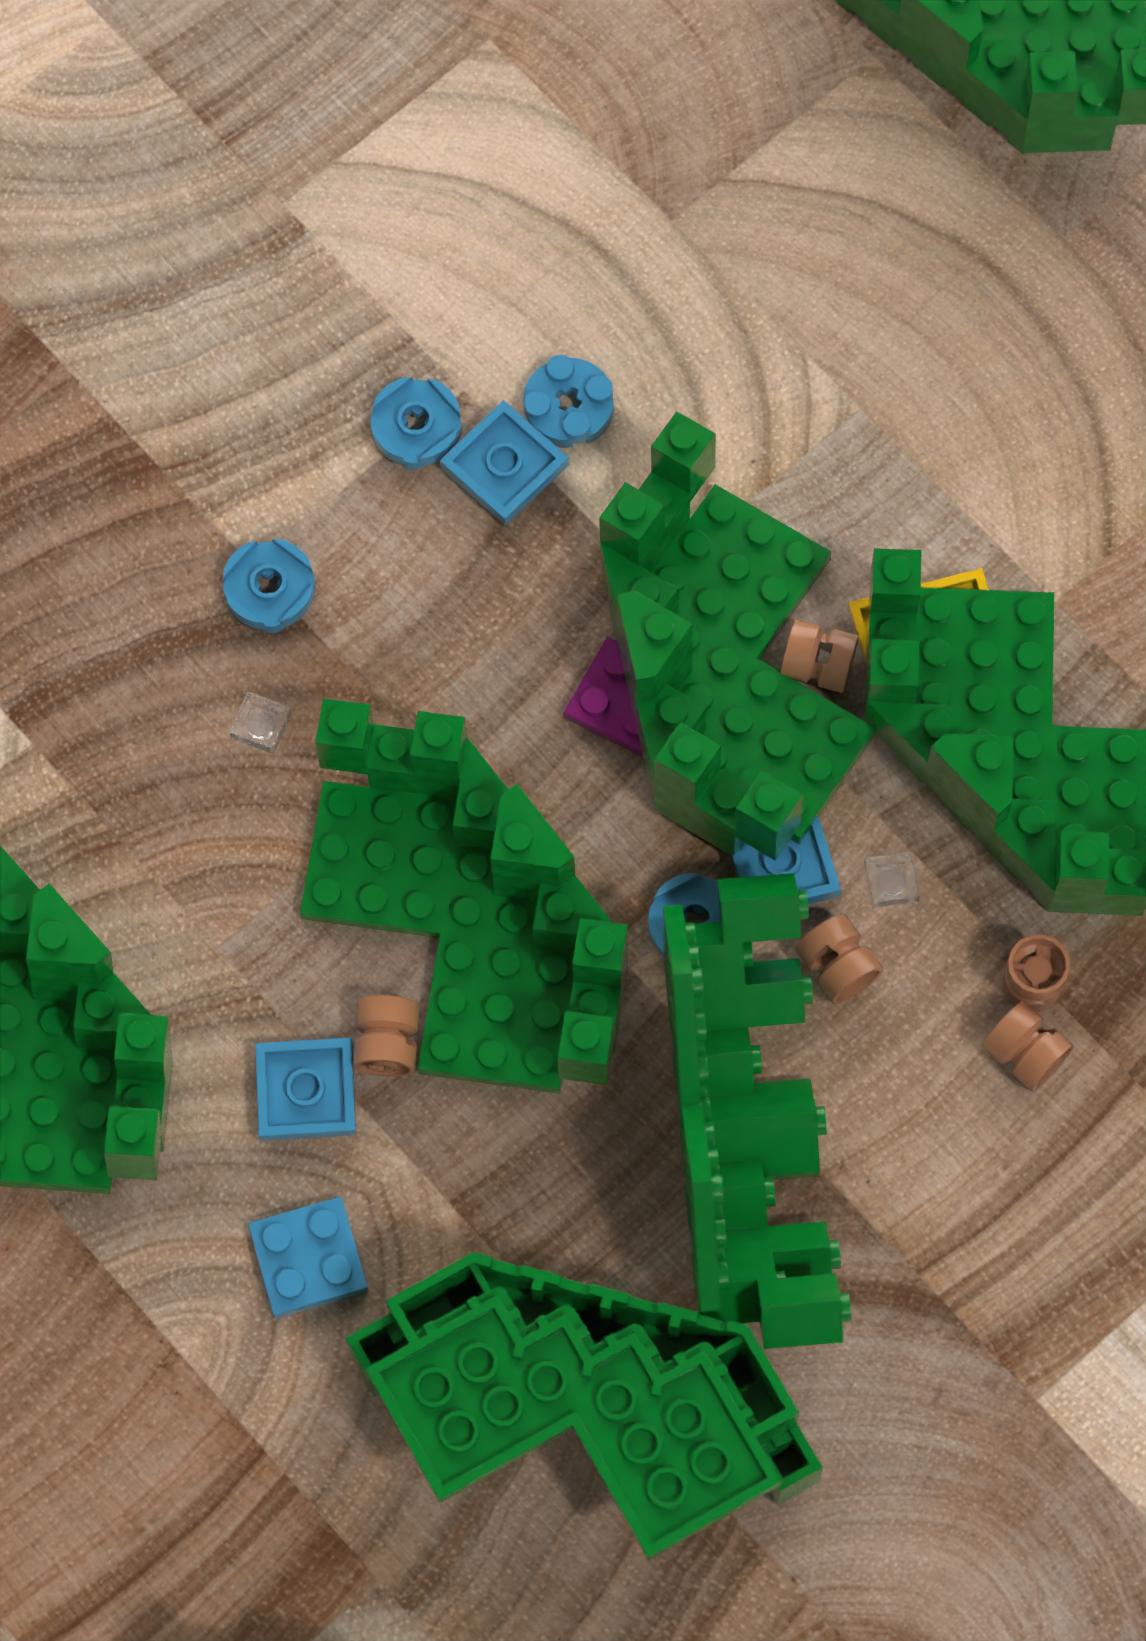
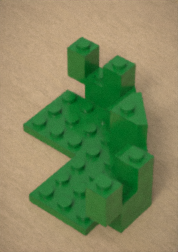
(1031, 68)
(693, 613)
(968, 709)
(447, 852)
(77, 1052)
(745, 1132)
(661, 1398)

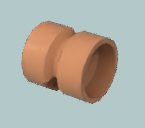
(804, 649)
(1036, 972)
(844, 974)
(386, 1030)
(1028, 1046)

